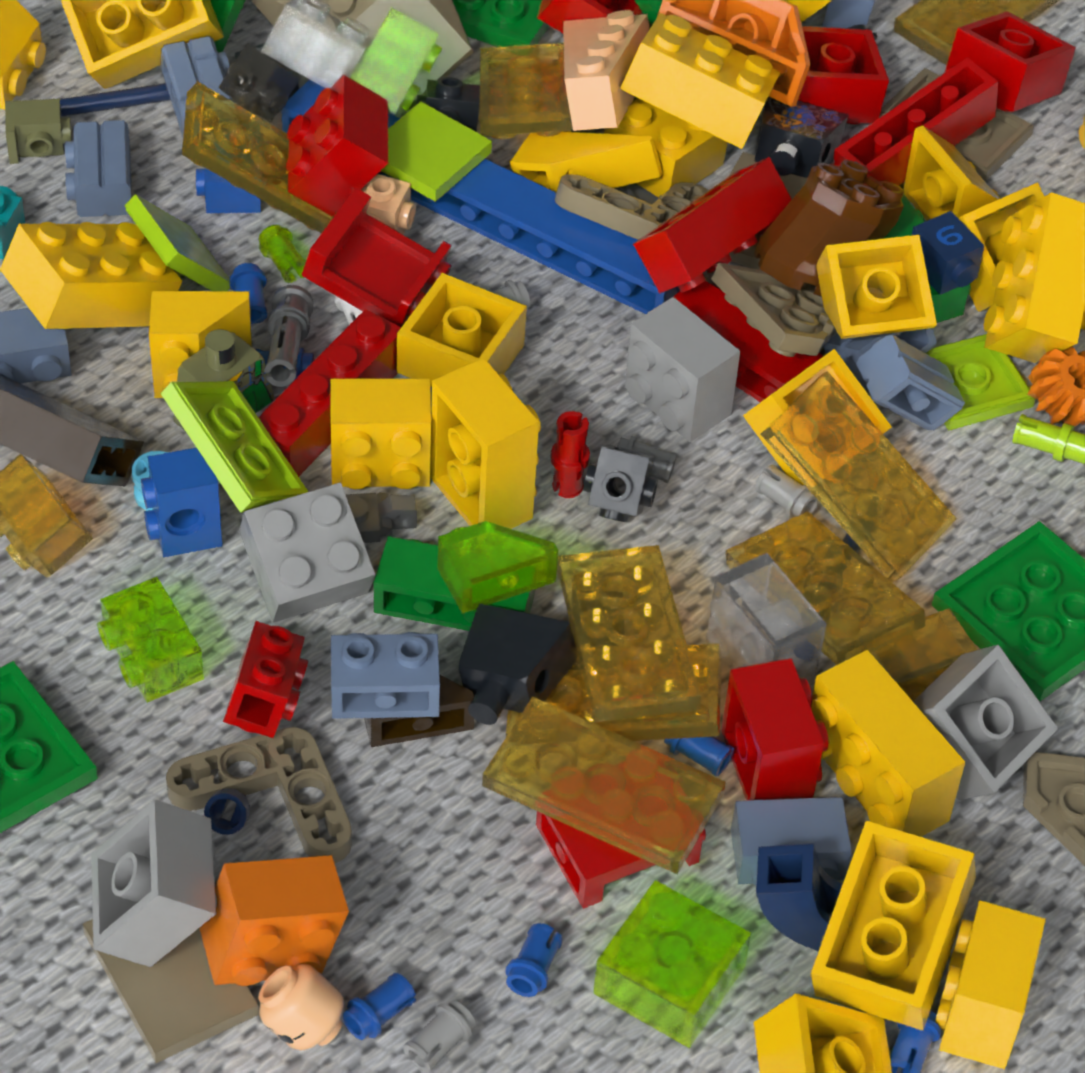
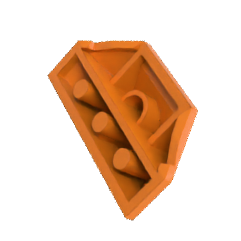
(754, 28)

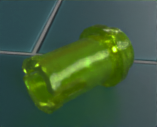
(277, 244)

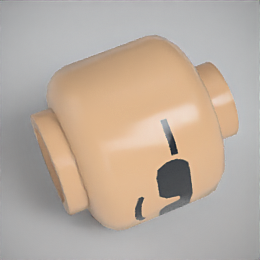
(301, 1007)

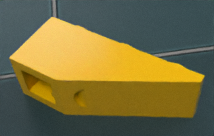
(605, 158)

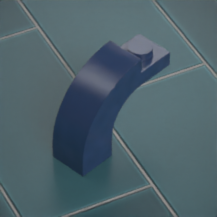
(796, 892)

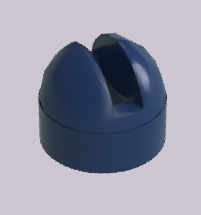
(217, 805)

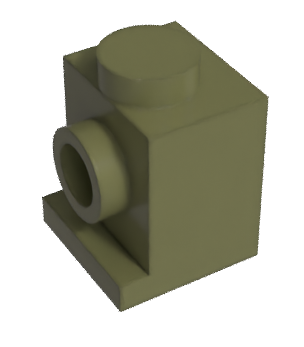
(35, 128)

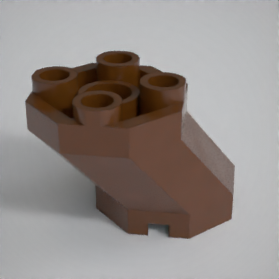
(830, 209)

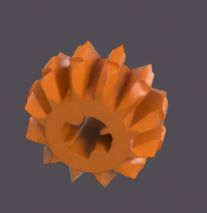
(1060, 386)

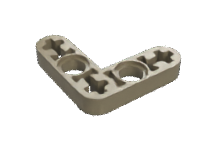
(622, 210)
(272, 770)

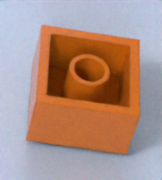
(273, 918)

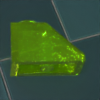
(493, 563)

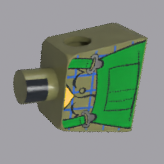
(229, 359)

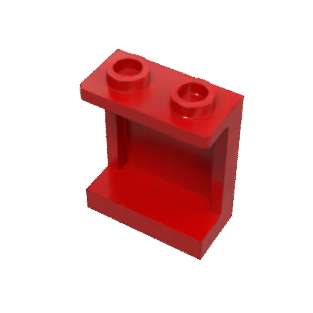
(373, 263)
(593, 862)

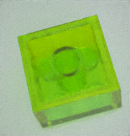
(396, 60)
(671, 963)

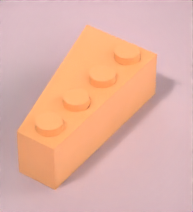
(596, 64)

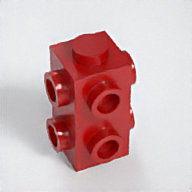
(266, 680)

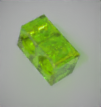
(150, 639)

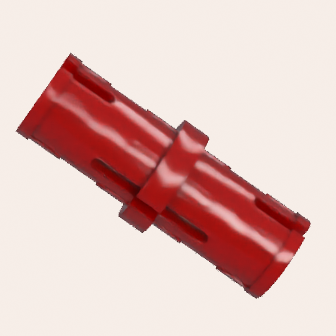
(570, 454)

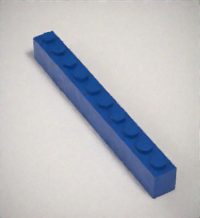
(531, 223)

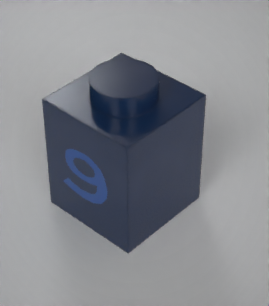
(949, 252)

